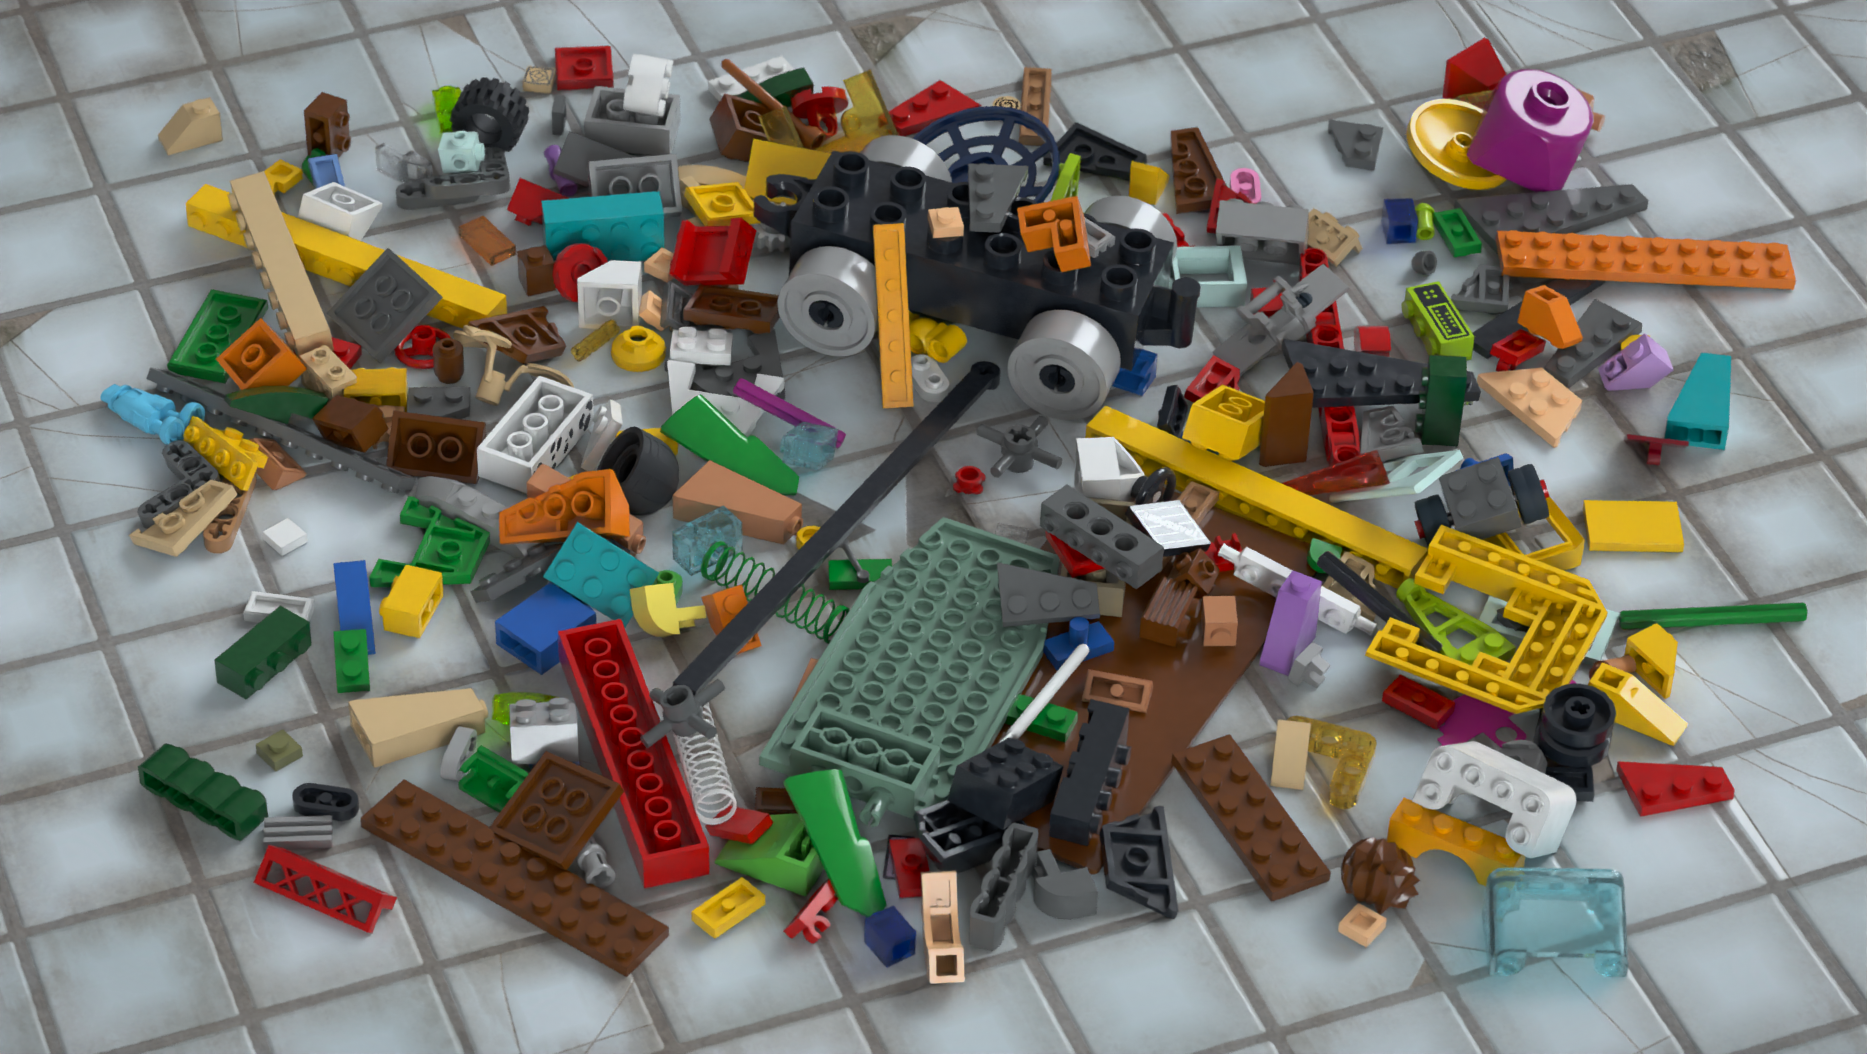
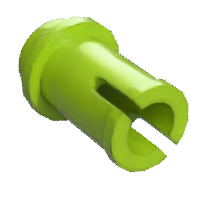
(1425, 221)

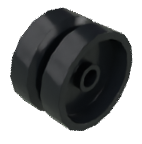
(1577, 725)

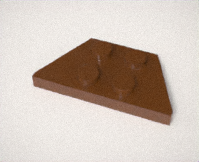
(528, 332)

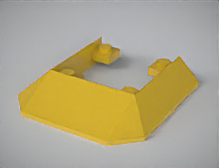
(1555, 605)

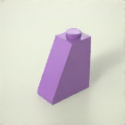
(1292, 622)

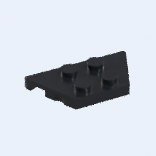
(1140, 861)

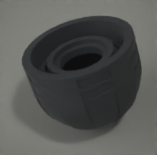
(643, 469)

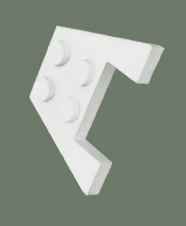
(737, 410)

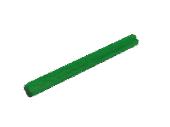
(1713, 615)

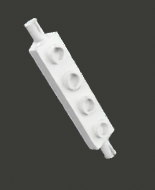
(1270, 576)

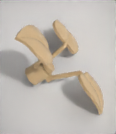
(492, 381)

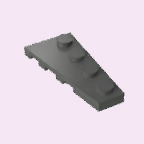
(1602, 335)

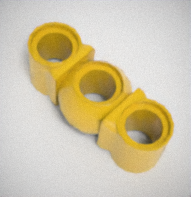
(935, 339)

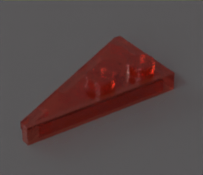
(1350, 474)

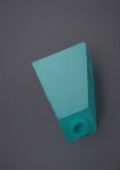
(1703, 404)

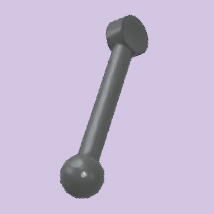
(862, 575)

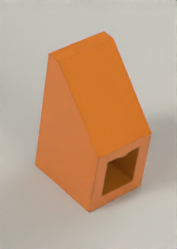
(1549, 316)
(723, 607)

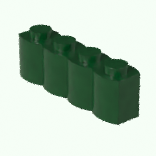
(205, 793)

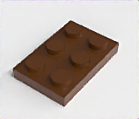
(732, 309)

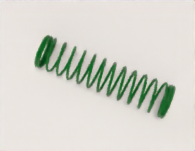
(720, 565)

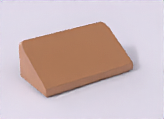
(280, 466)
(1118, 690)

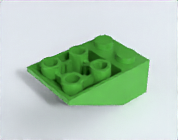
(778, 857)

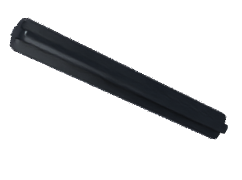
(1372, 598)

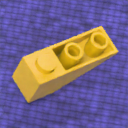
(1638, 706)

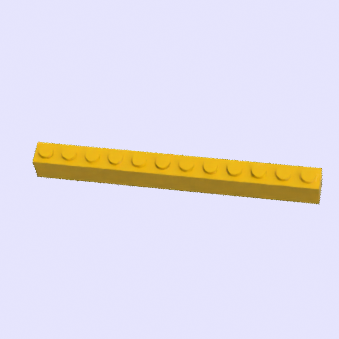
(347, 258)
(1261, 498)

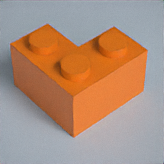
(1058, 226)

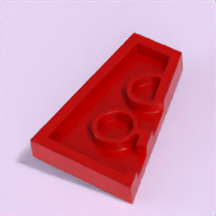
(929, 107)
(1673, 787)

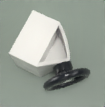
(1111, 473)

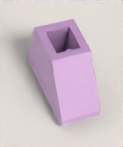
(1636, 366)

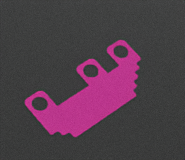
(1474, 717)

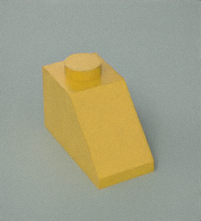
(1654, 657)

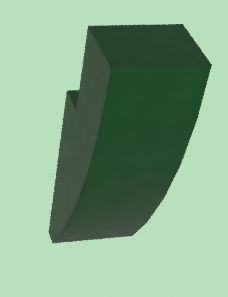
(784, 86)
(278, 402)

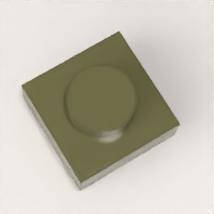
(279, 750)

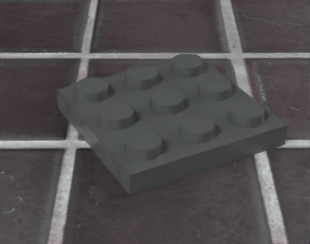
(384, 305)

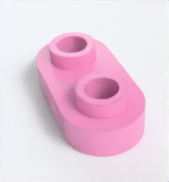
(1247, 182)

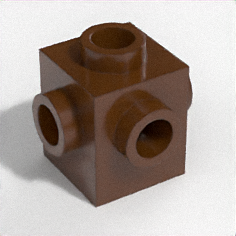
(1195, 569)

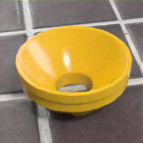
(639, 355)

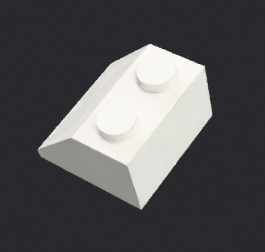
(339, 210)
(610, 293)

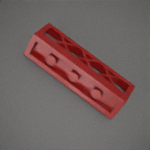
(332, 879)

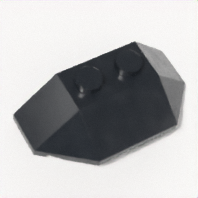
(956, 837)

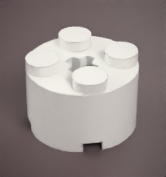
(647, 85)

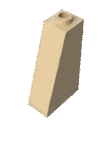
(413, 723)

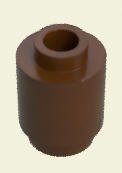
(448, 360)

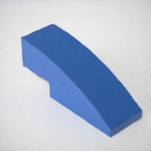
(354, 599)

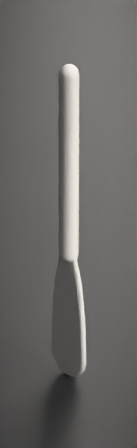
(1047, 692)

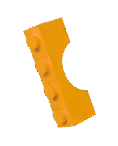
(1425, 829)

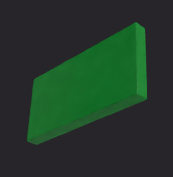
(215, 328)

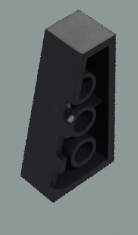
(1091, 774)

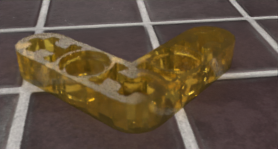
(1348, 757)

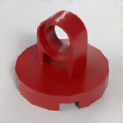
(821, 107)
(573, 263)

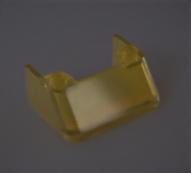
(860, 124)

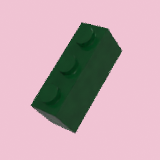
(1442, 400)
(263, 652)

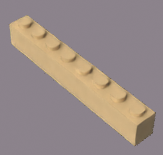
(279, 263)

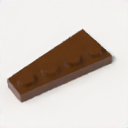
(1192, 170)

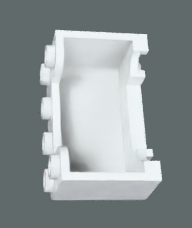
(1537, 801)

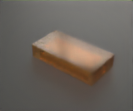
(487, 240)

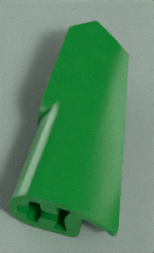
(715, 438)
(830, 822)

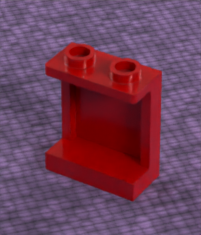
(712, 253)

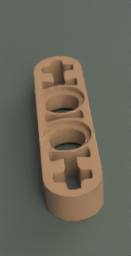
(229, 527)

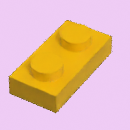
(728, 907)

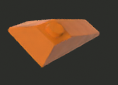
(589, 499)

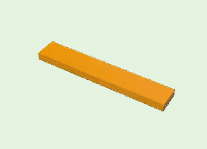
(893, 315)

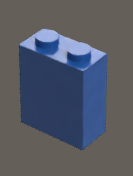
(533, 626)

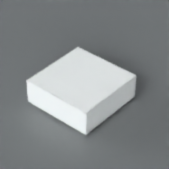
(285, 536)

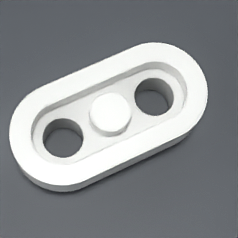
(928, 379)

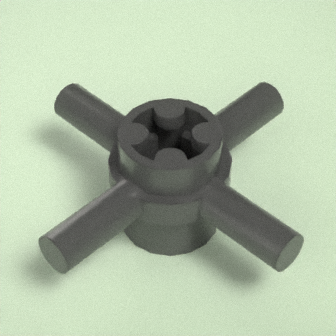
(1019, 447)
(682, 712)

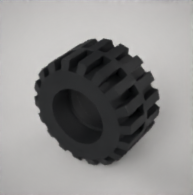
(497, 101)

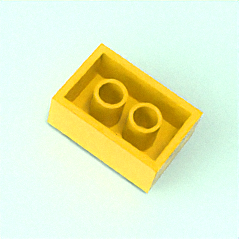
(1226, 423)

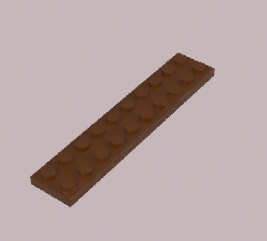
(515, 878)

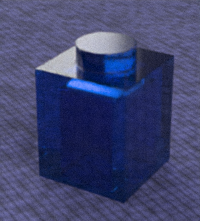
(1399, 221)
(889, 936)

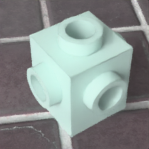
(461, 152)

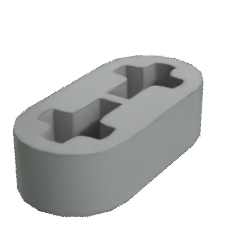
(458, 751)

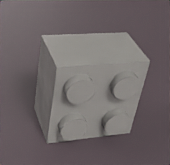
(543, 728)

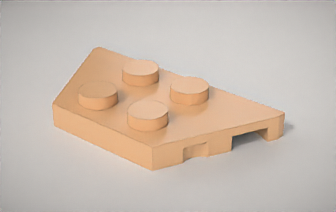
(1534, 399)

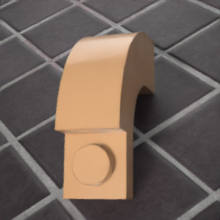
(941, 928)

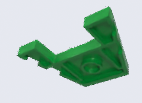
(447, 547)

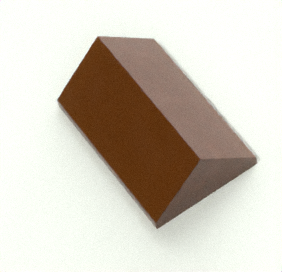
(1287, 419)
(435, 446)

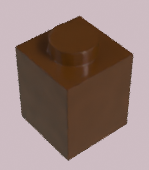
(536, 270)

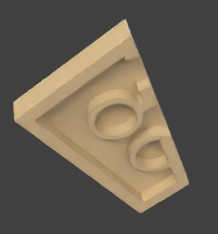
(179, 528)

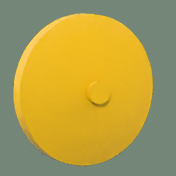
(1440, 141)

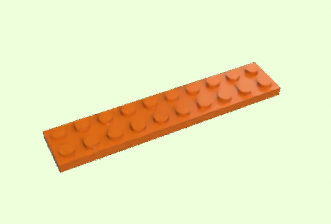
(1645, 259)

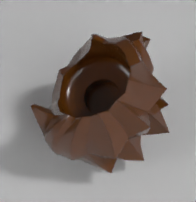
(1379, 874)

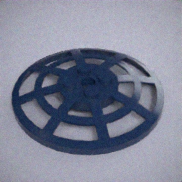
(1010, 116)

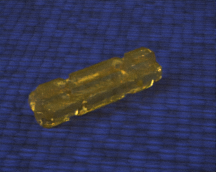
(595, 340)

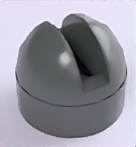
(1424, 262)

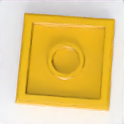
(720, 203)

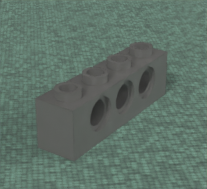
(1101, 536)

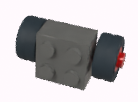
(1482, 501)

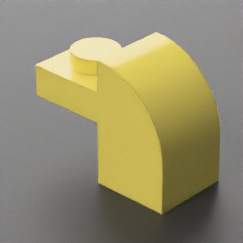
(657, 612)

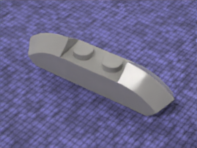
(469, 505)

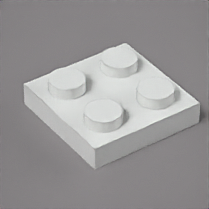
(701, 347)

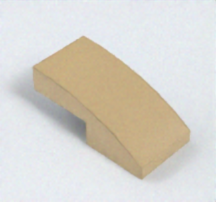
(1290, 754)

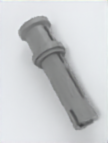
(593, 861)

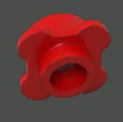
(969, 480)

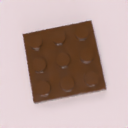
(556, 810)

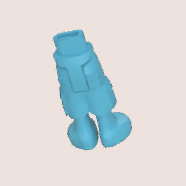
(151, 412)

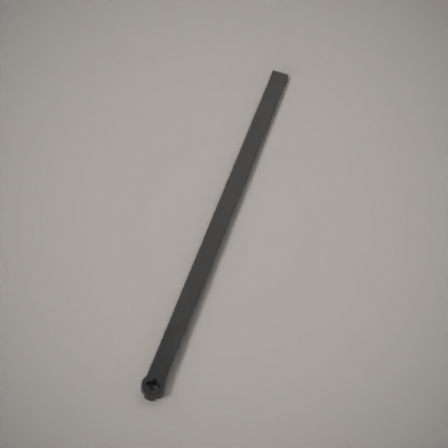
(722, 649)

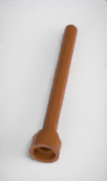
(810, 136)

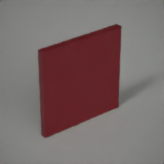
(1655, 446)

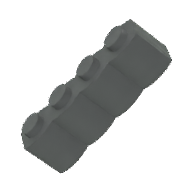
(1003, 887)

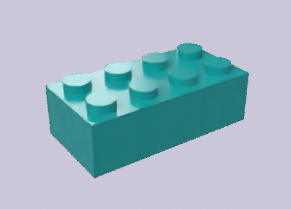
(619, 225)

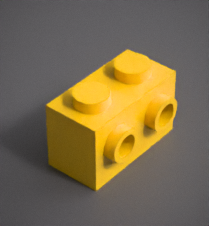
(412, 601)

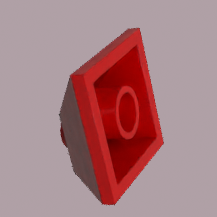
(1472, 71)
(527, 201)

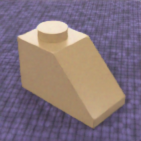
(192, 127)

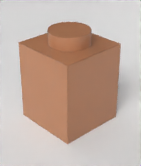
(1219, 621)

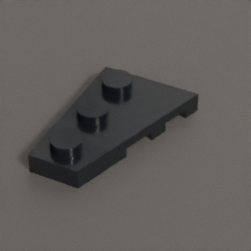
(1098, 152)

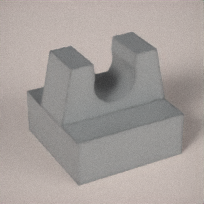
(1309, 666)

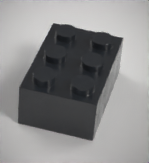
(1005, 783)

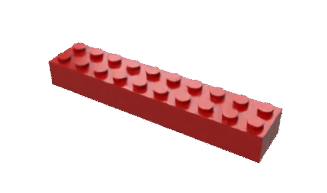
(615, 714)

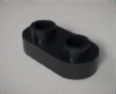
(324, 800)

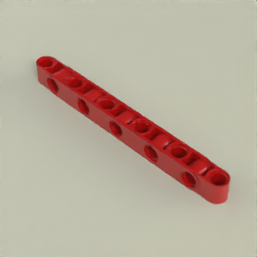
(1337, 423)

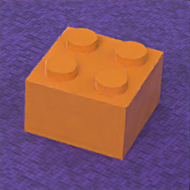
(261, 359)

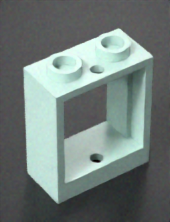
(1213, 261)

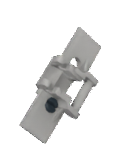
(1291, 322)

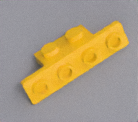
(226, 451)

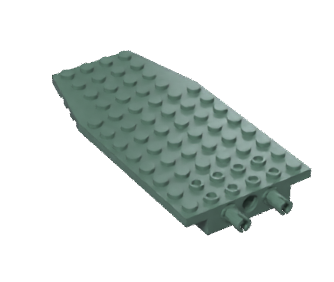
(915, 674)

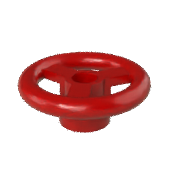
(423, 340)

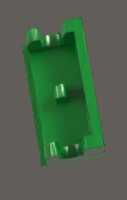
(491, 778)

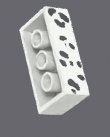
(535, 432)

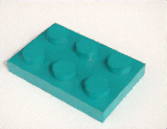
(599, 573)

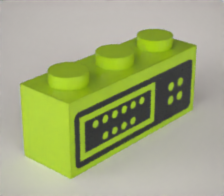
(1437, 321)

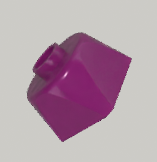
(1532, 130)

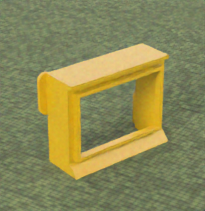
(1562, 556)

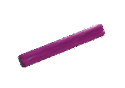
(778, 407)

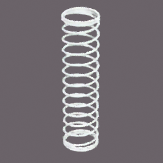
(707, 712)

